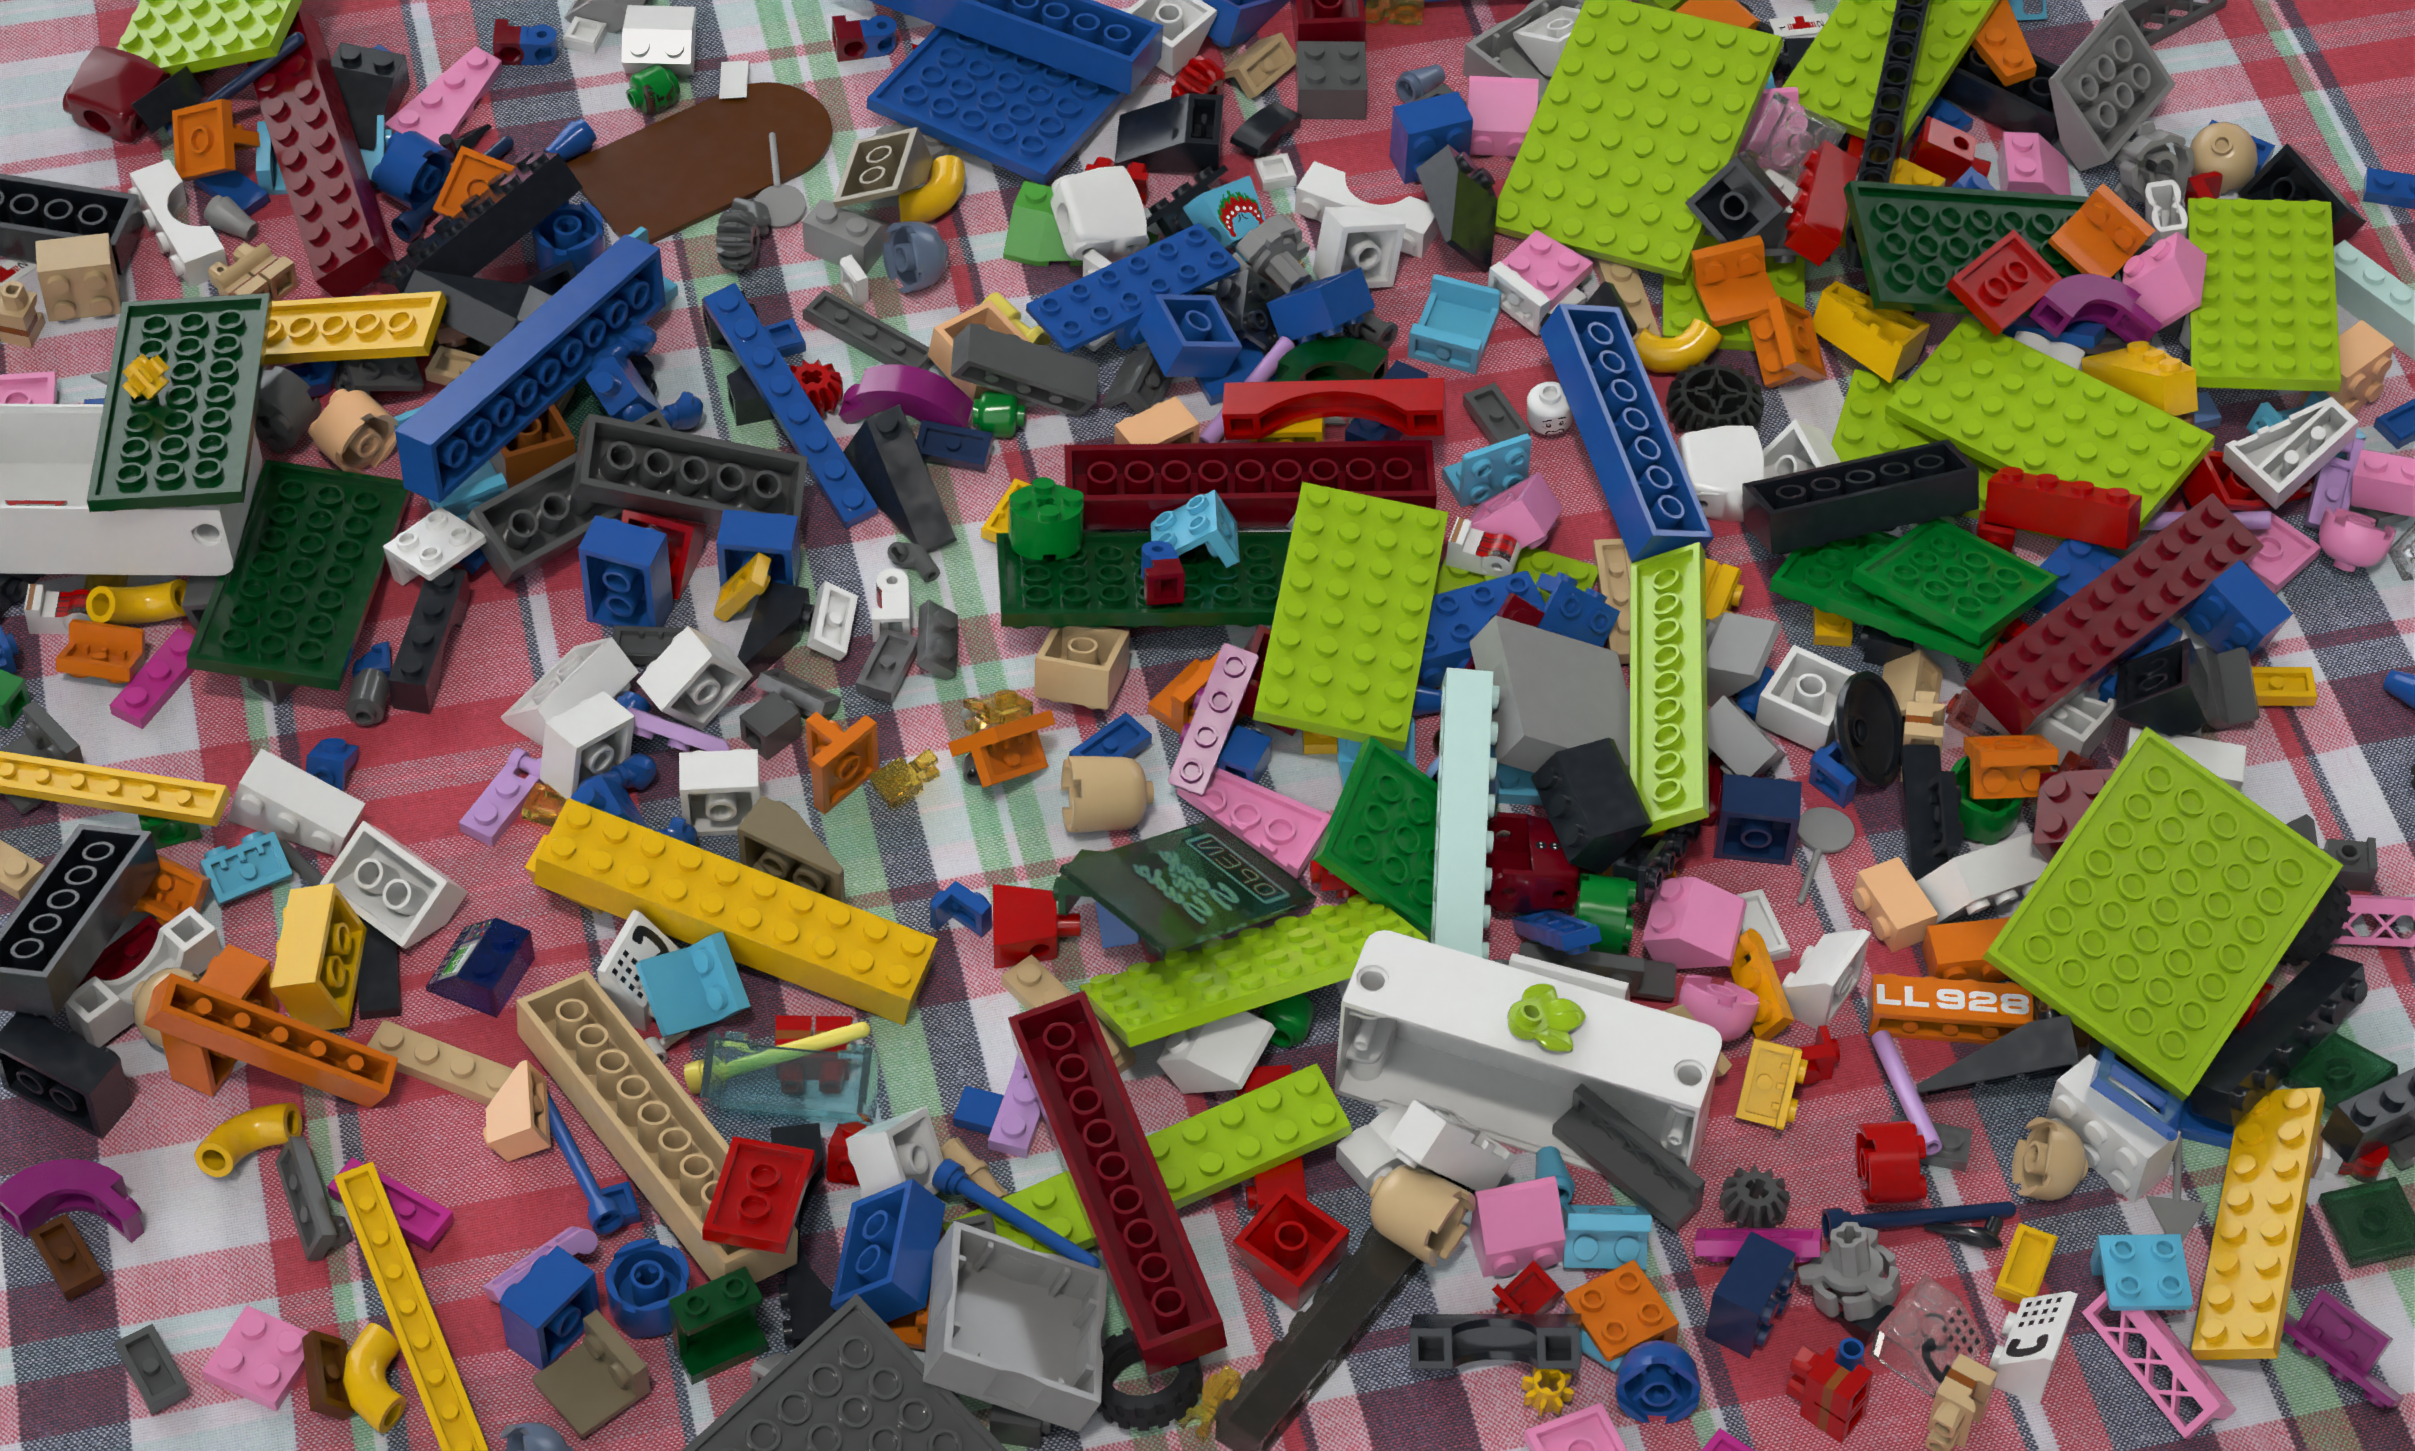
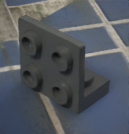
(378, 375)
(41, 739)

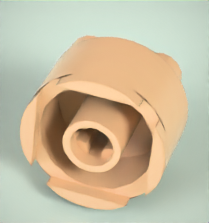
(354, 431)

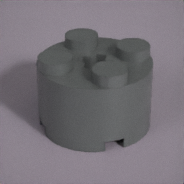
(284, 409)

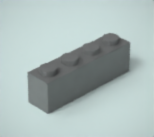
(1024, 369)

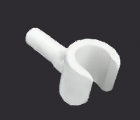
(660, 1045)

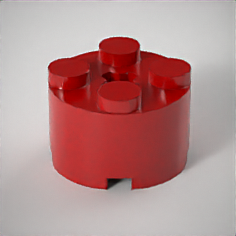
(1890, 1162)

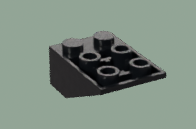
(1173, 134)

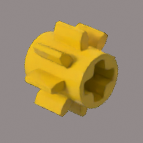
(145, 376)
(1544, 1399)

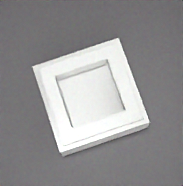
(584, 35)
(1275, 172)
(854, 280)

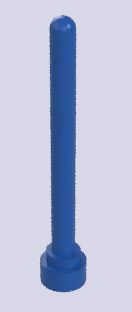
(952, 1179)
(603, 1212)

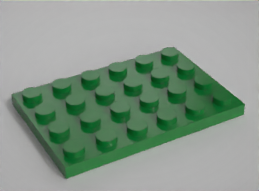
(1824, 579)

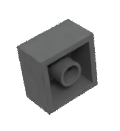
(1331, 80)

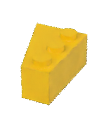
(1877, 338)
(2147, 376)

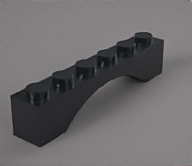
(804, 1292)

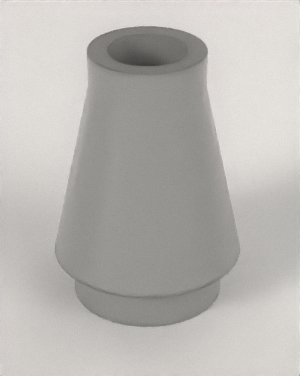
(229, 217)

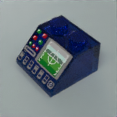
(484, 965)

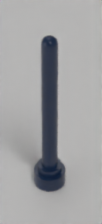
(251, 73)
(410, 224)
(1834, 1217)

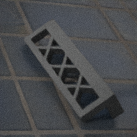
(2158, 12)
(1630, 1158)

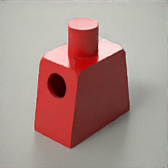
(1946, 151)
(1028, 924)

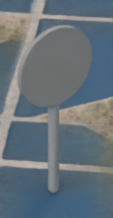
(783, 201)
(1826, 832)

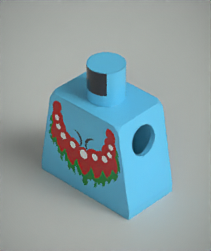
(1228, 212)

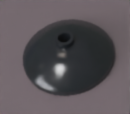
(1869, 728)

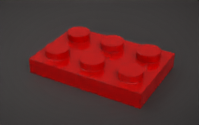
(2004, 282)
(758, 1195)

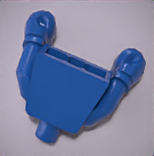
(624, 390)
(609, 794)

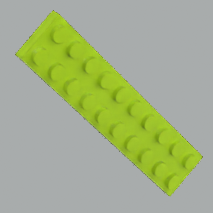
(1669, 686)
(1203, 1153)

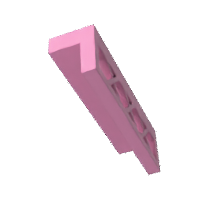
(2377, 905)
(2174, 1355)

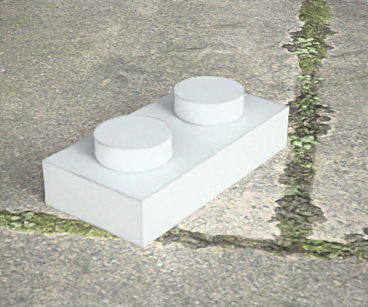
(832, 621)

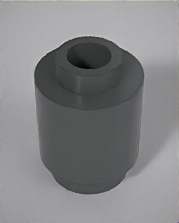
(368, 697)

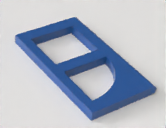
(2171, 1108)

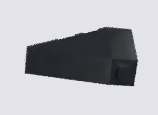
(479, 306)
(898, 478)
(2035, 1049)

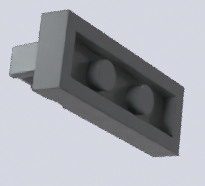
(307, 1201)

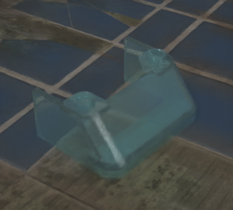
(790, 1081)

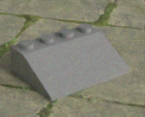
(2106, 90)

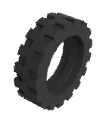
(2322, 928)
(1151, 1408)

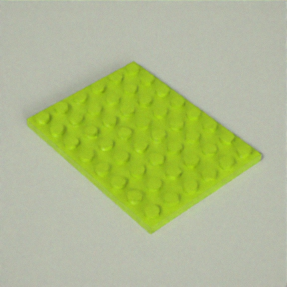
(1633, 130)
(2163, 913)

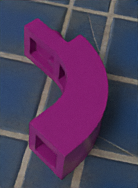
(2096, 300)
(915, 389)
(68, 1186)

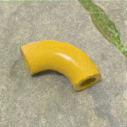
(937, 195)
(1676, 353)
(137, 603)
(245, 1134)
(366, 1378)

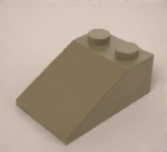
(884, 167)
(784, 846)

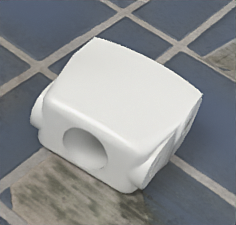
(1099, 213)
(1719, 465)

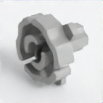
(2150, 161)
(1275, 253)
(1852, 1267)

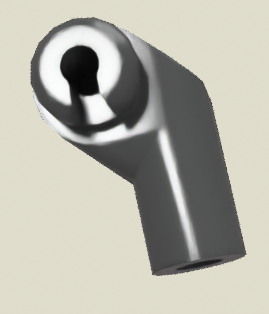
(759, 210)
(915, 557)

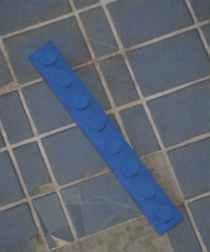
(790, 405)

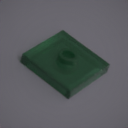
(2340, 1070)
(2371, 1221)

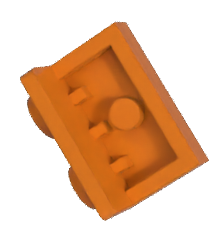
(102, 651)
(173, 891)

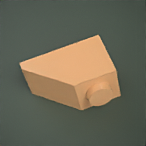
(519, 1115)

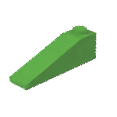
(1033, 231)

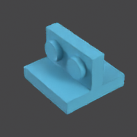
(1605, 1235)

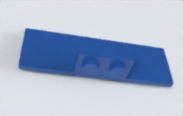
(1121, 291)
(1461, 615)

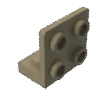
(594, 1378)

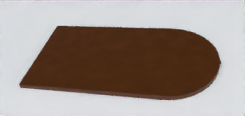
(703, 159)

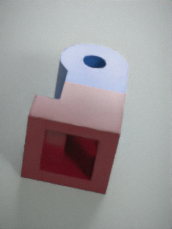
(863, 37)
(524, 44)
(1162, 574)

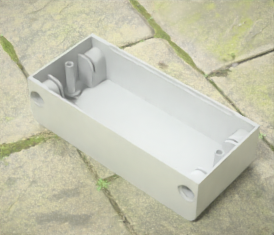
(50, 457)
(1438, 1032)

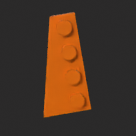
(2004, 46)

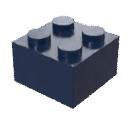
(1757, 819)
(1751, 1295)

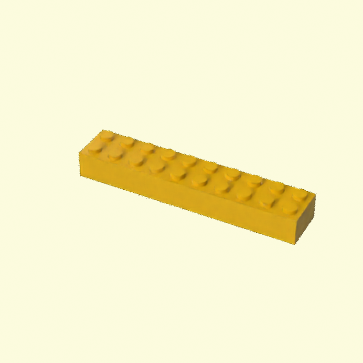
(762, 916)

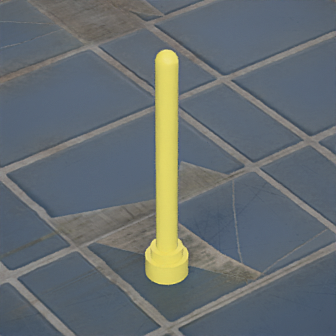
(694, 1070)

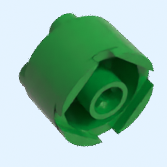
(1046, 520)
(1985, 818)
(1608, 904)

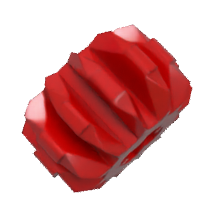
(1199, 77)
(820, 384)

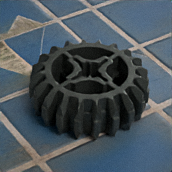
(1713, 398)

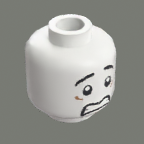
(1548, 409)

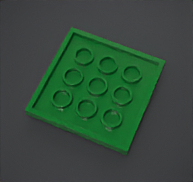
(1955, 580)
(1385, 834)

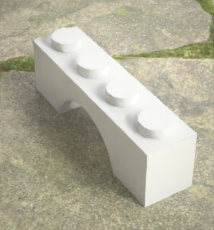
(1327, 187)
(189, 247)
(106, 1007)

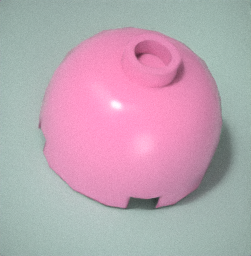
(2353, 539)
(1724, 1007)

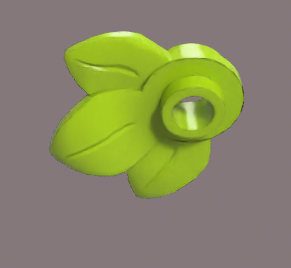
(1545, 1018)

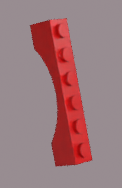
(1262, 408)

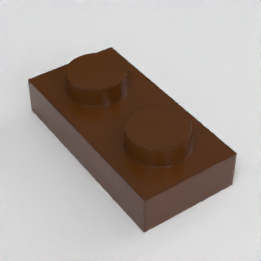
(66, 1256)
(324, 1374)

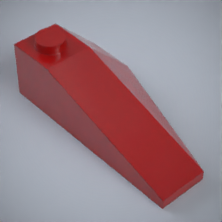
(2217, 478)

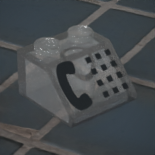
(1926, 1335)

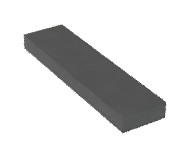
(865, 332)

